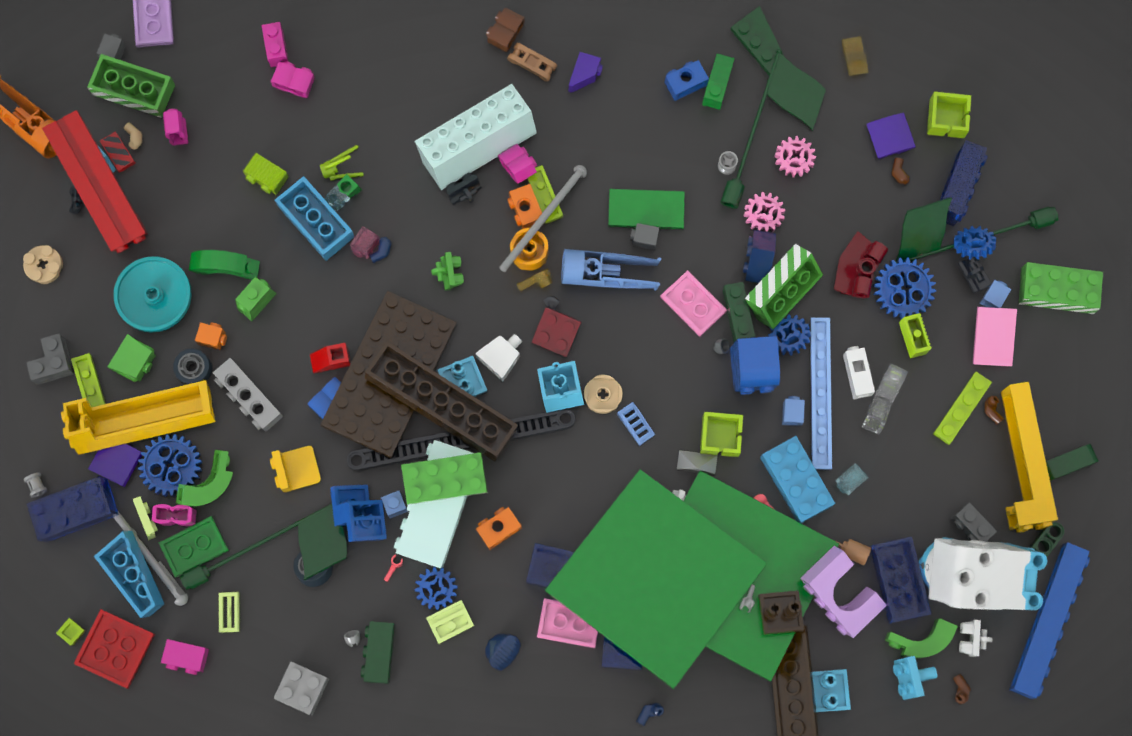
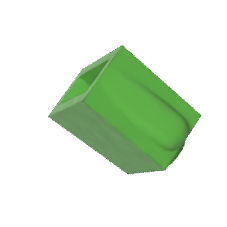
(254, 298)
(132, 359)

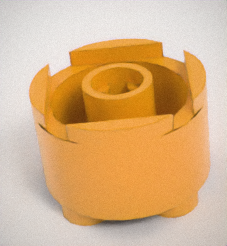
(538, 255)

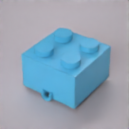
(560, 386)

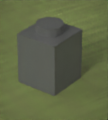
(112, 46)
(645, 236)

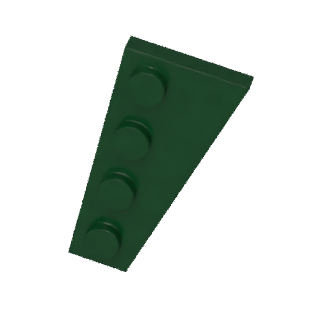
(757, 38)

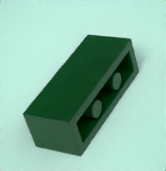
(738, 311)
(378, 652)

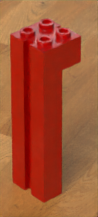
(95, 182)

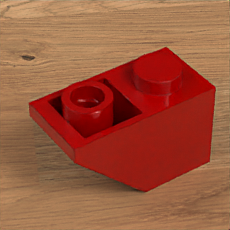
(330, 358)

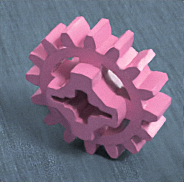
(800, 162)
(767, 219)

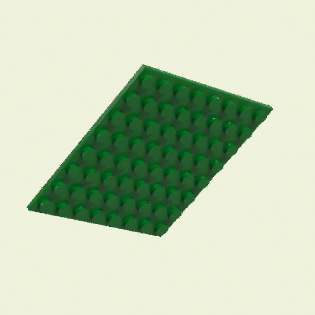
(785, 547)
(656, 578)

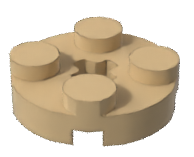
(38, 274)
(606, 405)

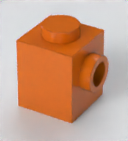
(211, 335)

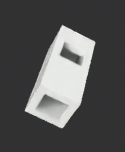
(858, 372)

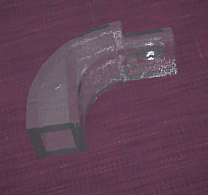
(884, 398)

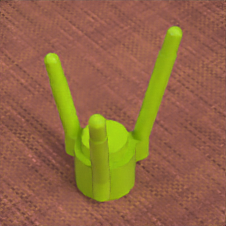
(329, 167)

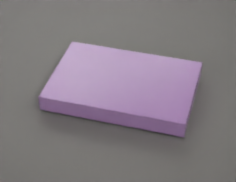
(153, 22)

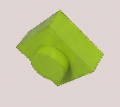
(70, 632)

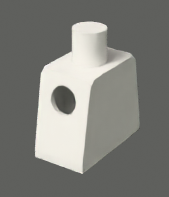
(500, 355)

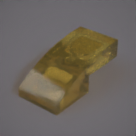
(854, 56)

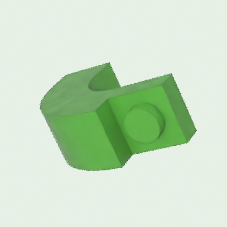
(211, 488)
(936, 641)

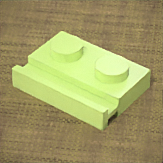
(143, 510)
(450, 621)

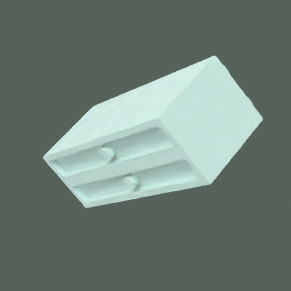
(476, 136)
(432, 524)

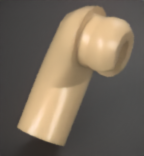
(135, 136)

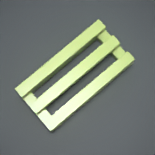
(229, 612)

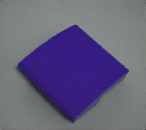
(891, 135)
(116, 463)

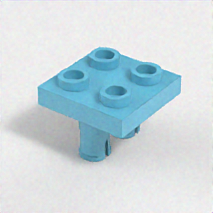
(465, 375)
(911, 678)
(831, 690)

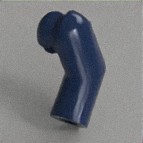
(383, 250)
(649, 710)

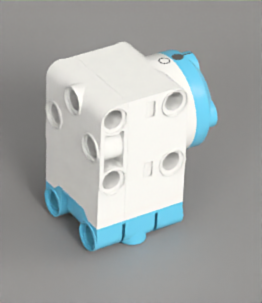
(982, 574)

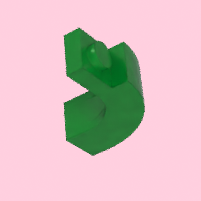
(225, 262)

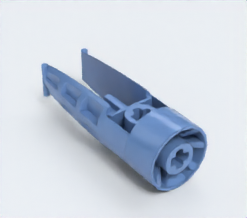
(575, 267)

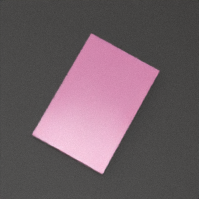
(693, 303)
(994, 336)
(564, 626)

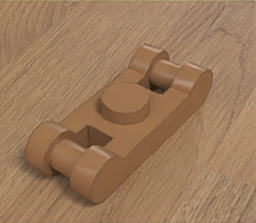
(532, 61)

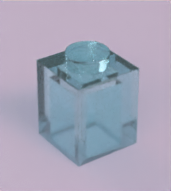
(851, 479)

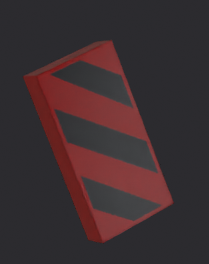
(117, 152)

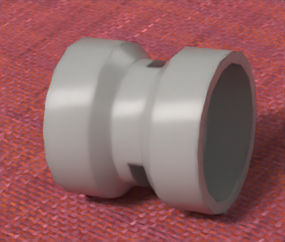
(729, 159)

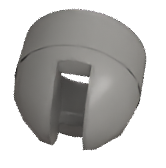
(352, 637)

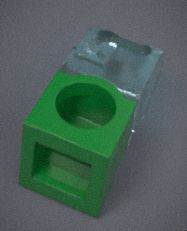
(342, 193)

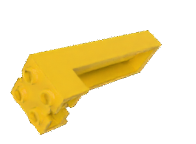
(136, 417)
(1038, 502)

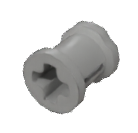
(35, 484)

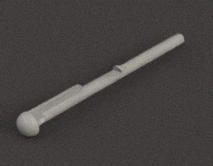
(580, 171)
(158, 567)

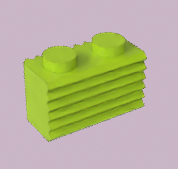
(266, 174)
(915, 335)

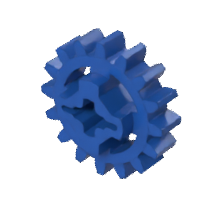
(974, 242)
(790, 335)
(423, 584)

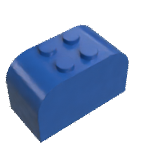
(755, 365)

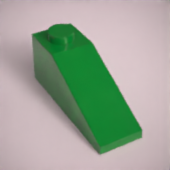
(718, 81)

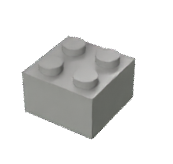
(301, 688)

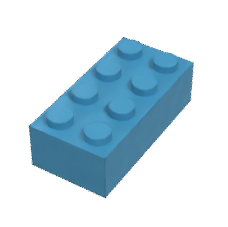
(314, 218)
(797, 480)

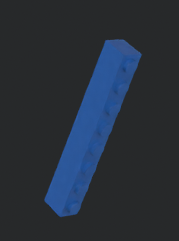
(1049, 621)

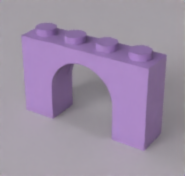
(821, 582)

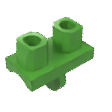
(445, 271)

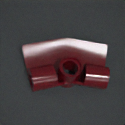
(850, 276)

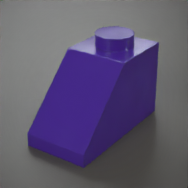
(585, 71)

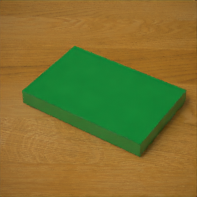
(193, 546)

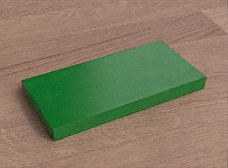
(646, 207)

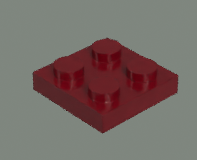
(556, 332)

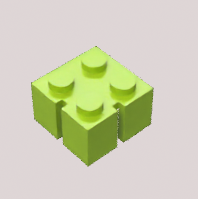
(946, 114)
(720, 434)

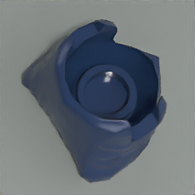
(502, 650)

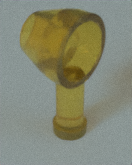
(542, 279)

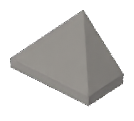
(696, 462)

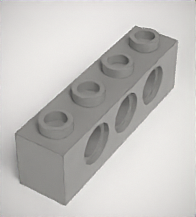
(229, 371)

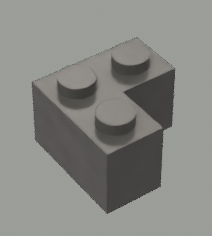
(55, 363)

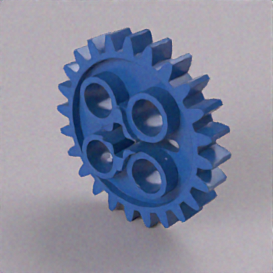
(921, 286)
(153, 459)

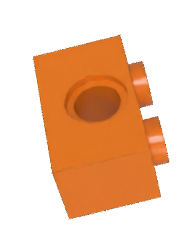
(524, 196)
(493, 538)

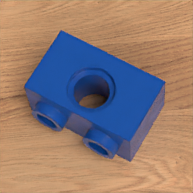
(680, 88)

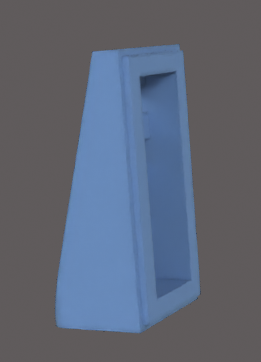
(632, 407)

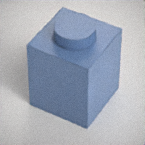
(995, 294)
(793, 411)
(394, 504)

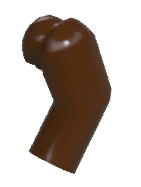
(898, 173)
(990, 409)
(963, 690)

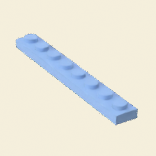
(820, 393)

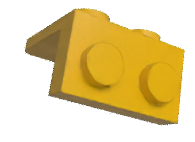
(295, 468)

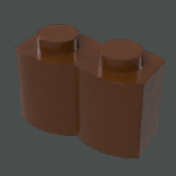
(505, 29)

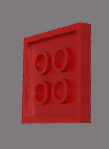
(114, 649)

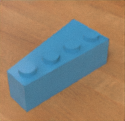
(130, 573)

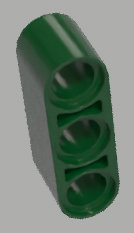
(1071, 462)
(1047, 539)

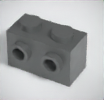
(973, 524)

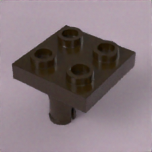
(781, 612)

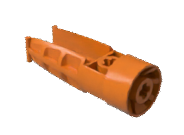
(32, 120)

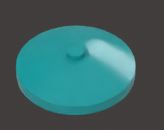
(152, 294)

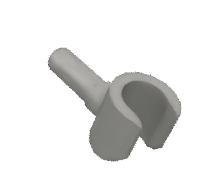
(748, 601)

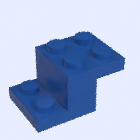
(360, 515)

